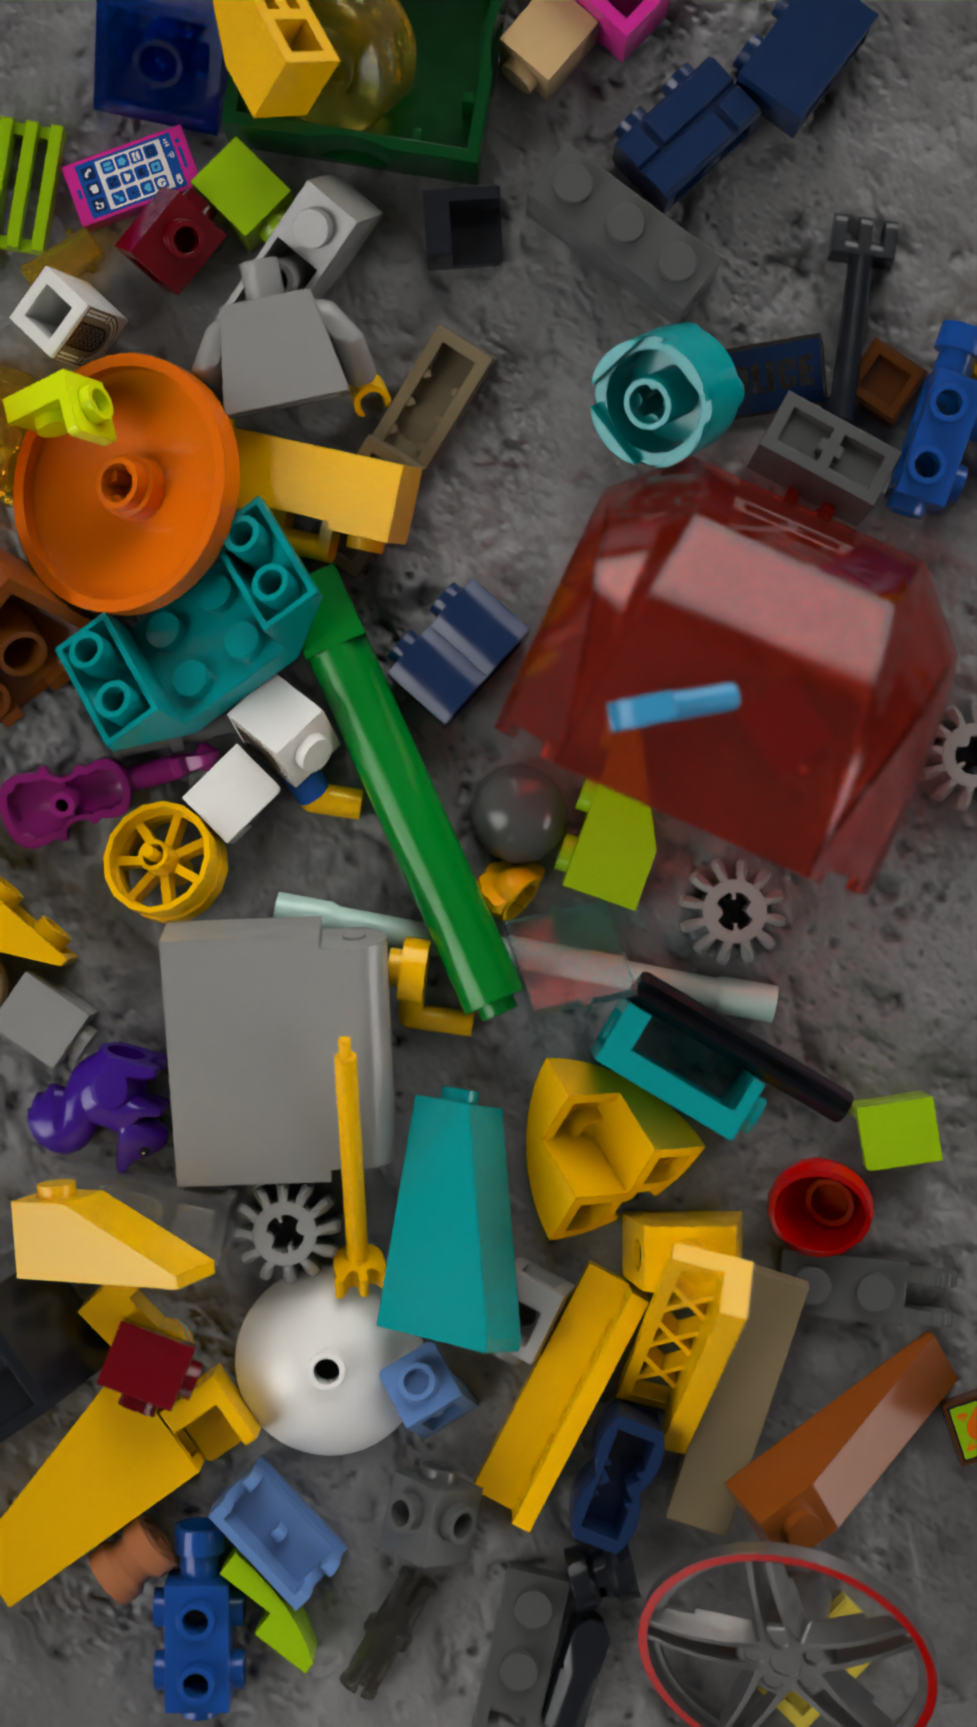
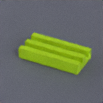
(31, 133)

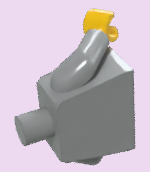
(283, 349)

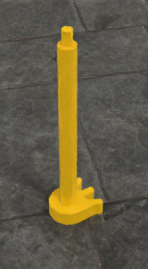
(358, 1261)

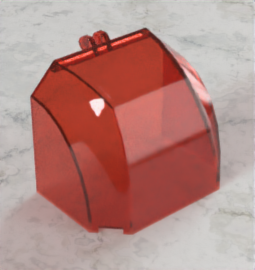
(814, 623)

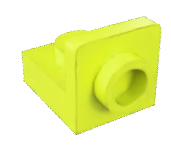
(64, 406)

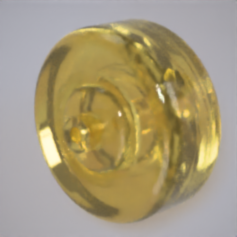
(375, 61)

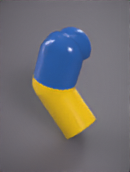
(320, 797)

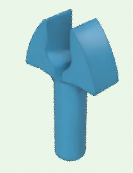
(672, 706)

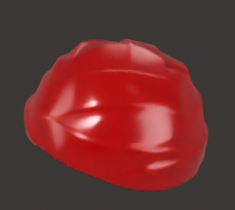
(820, 1207)

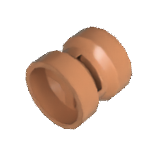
(132, 1559)

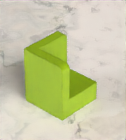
(897, 1130)

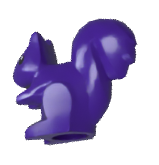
(106, 1092)

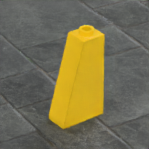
(89, 1488)

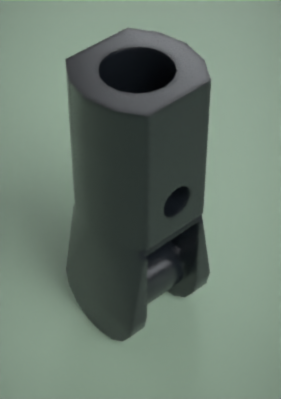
(576, 1671)

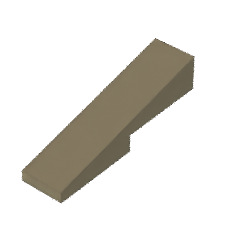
(423, 415)
(738, 1405)

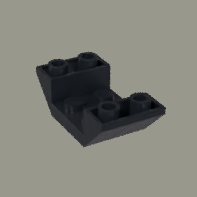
(42, 1349)

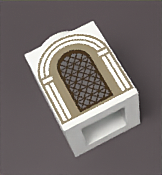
(68, 318)
(284, 730)

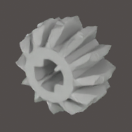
(955, 735)
(753, 908)
(265, 1233)

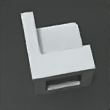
(232, 794)

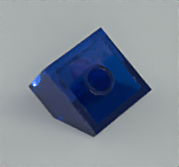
(160, 62)

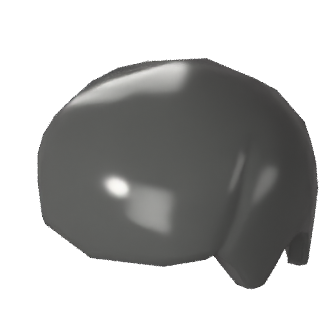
(519, 813)

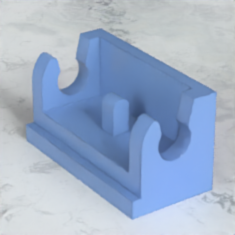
(277, 1531)

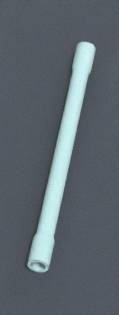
(721, 993)

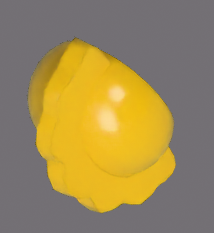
(509, 887)

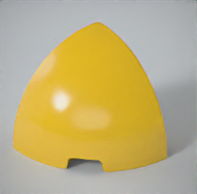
(598, 1145)

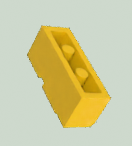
(346, 490)

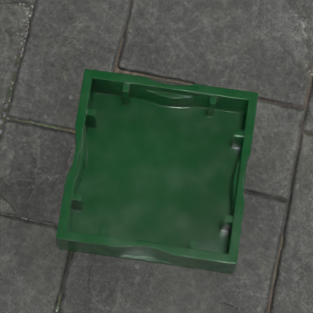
(433, 129)

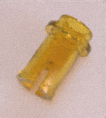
(72, 256)

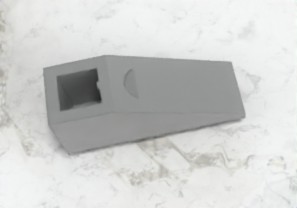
(318, 235)

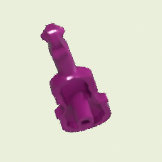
(44, 805)

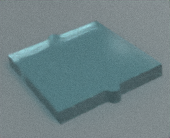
(570, 958)

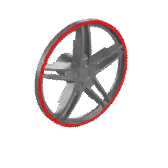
(788, 1641)

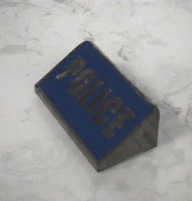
(779, 367)

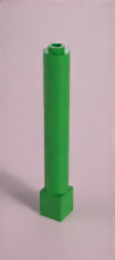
(408, 804)

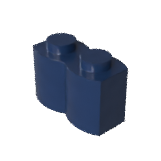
(457, 651)
(608, 1487)

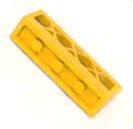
(703, 1339)
(561, 1392)

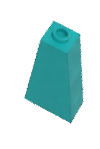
(452, 1229)

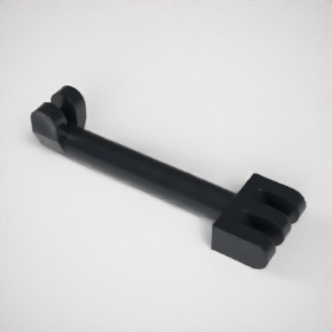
(860, 257)

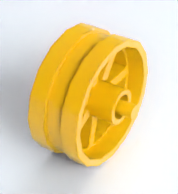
(165, 862)

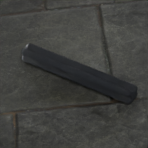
(741, 1047)

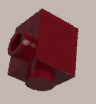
(172, 238)
(149, 1368)

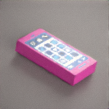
(127, 177)

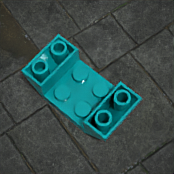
(203, 648)

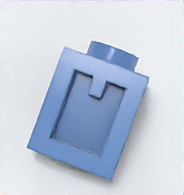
(426, 1391)

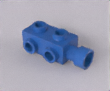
(937, 439)
(204, 1645)

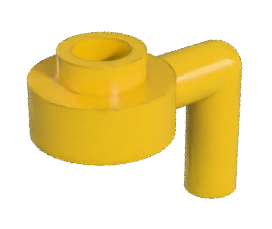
(409, 973)

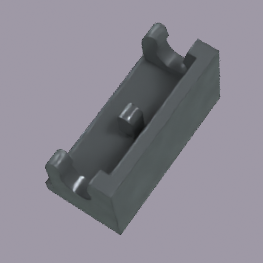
(824, 458)

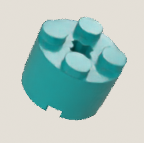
(665, 395)

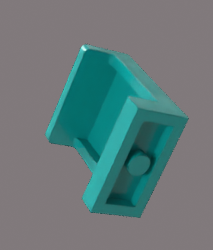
(724, 1114)

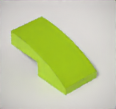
(279, 1624)

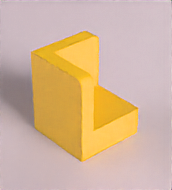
(214, 1415)

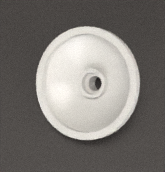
(277, 1359)

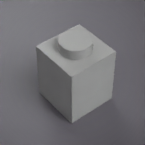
(47, 1019)

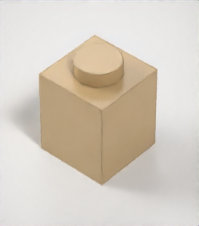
(546, 45)

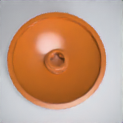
(136, 517)

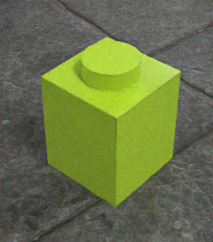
(243, 193)

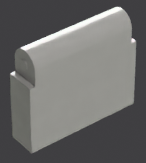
(255, 1044)

